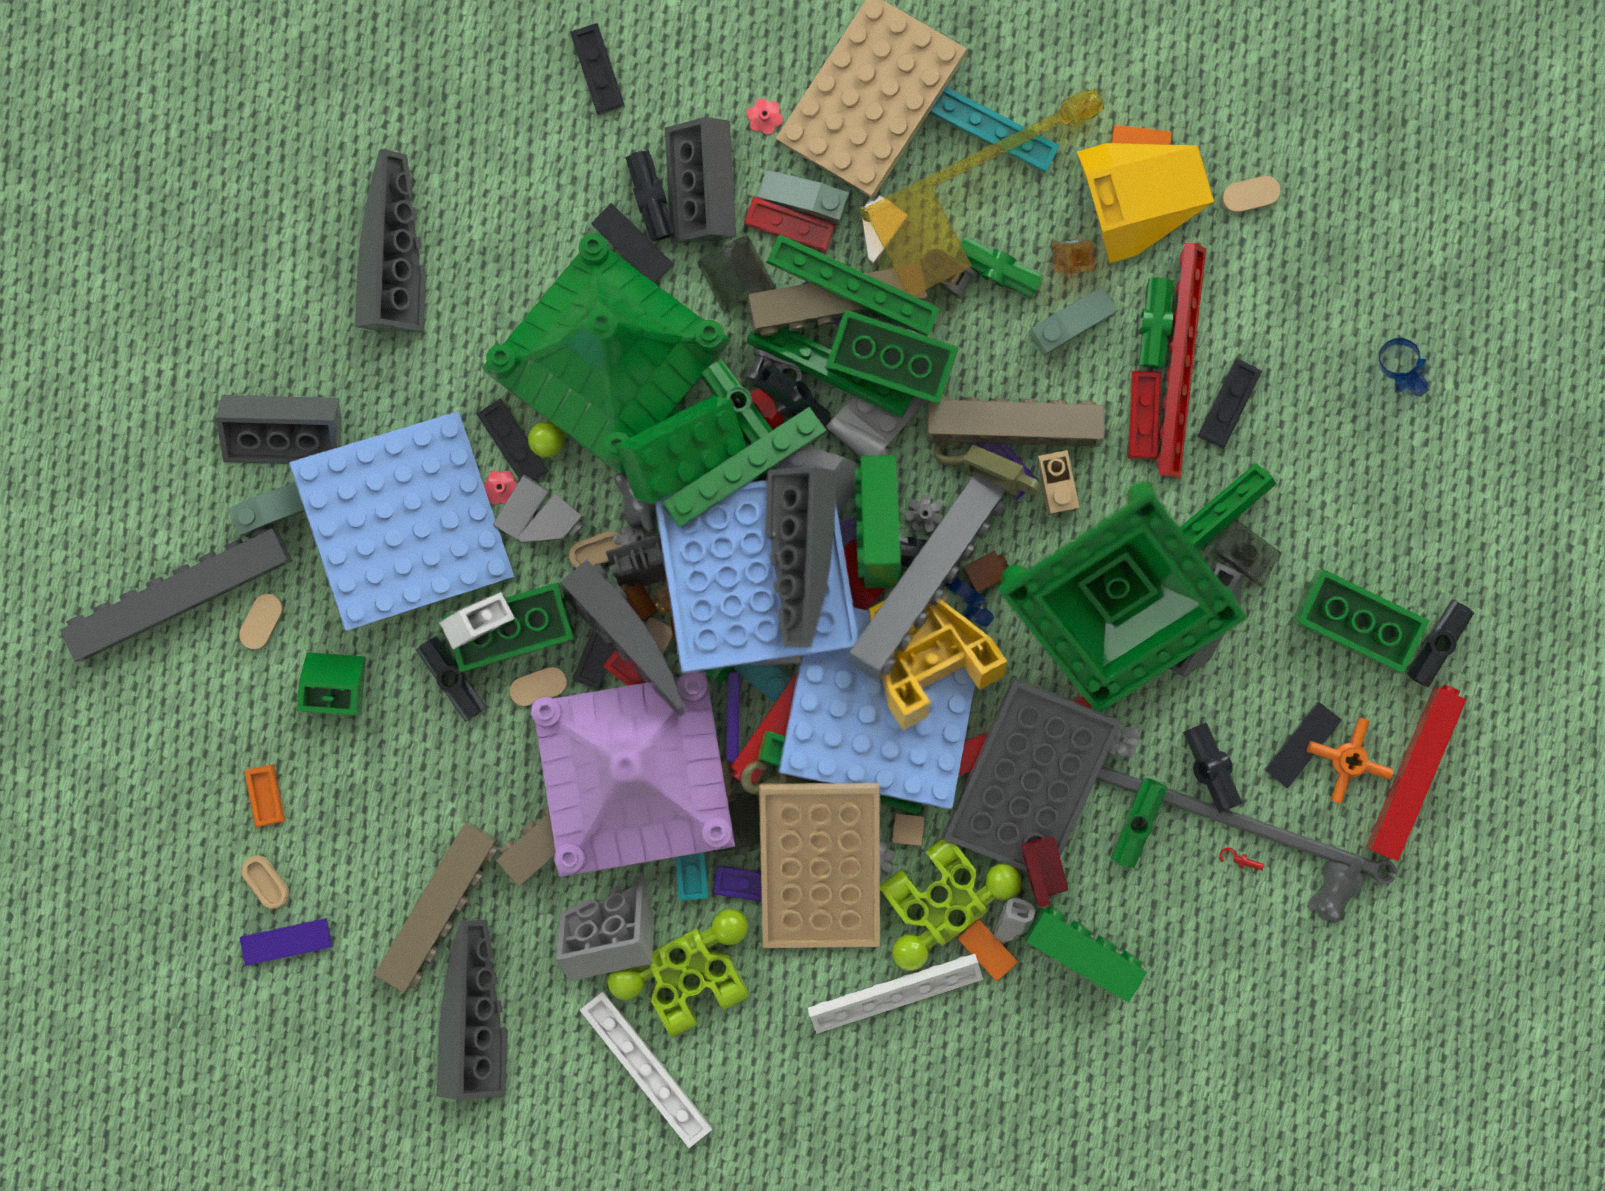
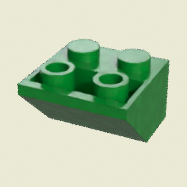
(331, 684)

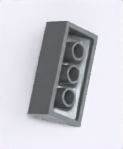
(700, 180)
(277, 427)

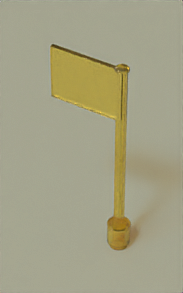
(914, 223)

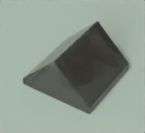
(735, 272)
(1245, 553)
(745, 822)

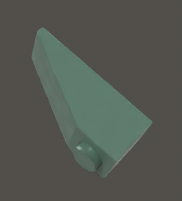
(804, 196)
(1072, 321)
(266, 509)

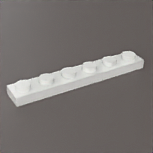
(895, 993)
(646, 1069)

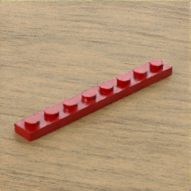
(1183, 351)

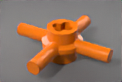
(1353, 750)

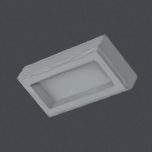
(520, 507)

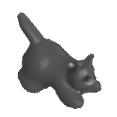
(634, 509)
(1339, 886)

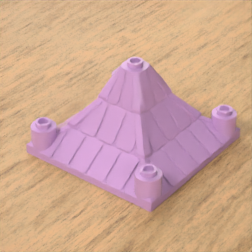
(632, 776)

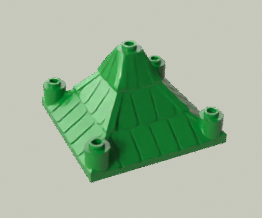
(605, 352)
(1122, 600)

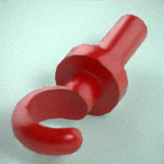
(1242, 860)

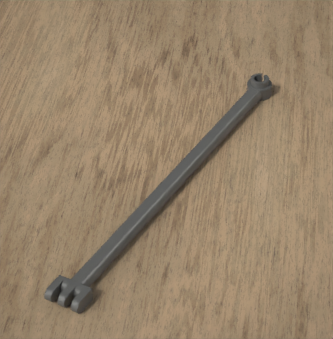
(1253, 826)

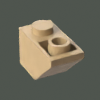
(1057, 482)

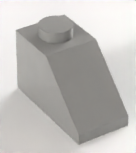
(553, 522)

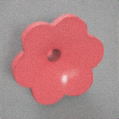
(764, 123)
(508, 484)

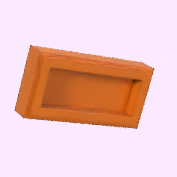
(1136, 135)
(264, 795)
(988, 950)

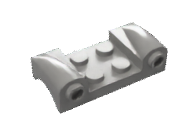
(869, 428)

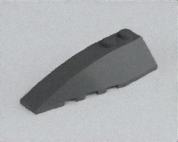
(389, 269)
(801, 536)
(617, 623)
(470, 1032)

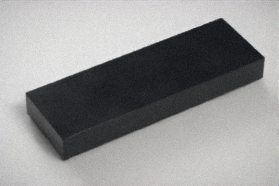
(597, 69)
(632, 243)
(1229, 403)
(511, 441)
(1293, 754)

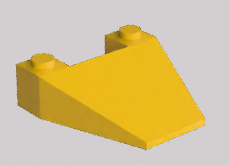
(936, 651)

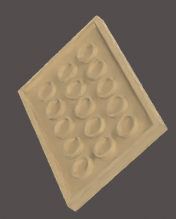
(872, 95)
(820, 865)

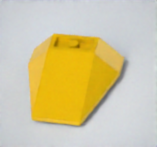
(1143, 192)

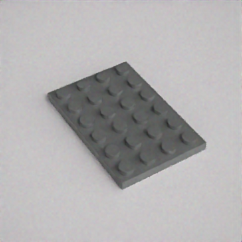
(1030, 774)

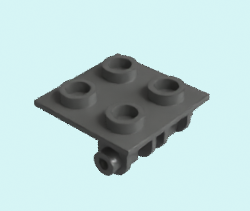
(638, 562)

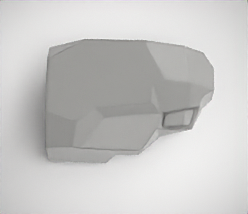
(1014, 920)

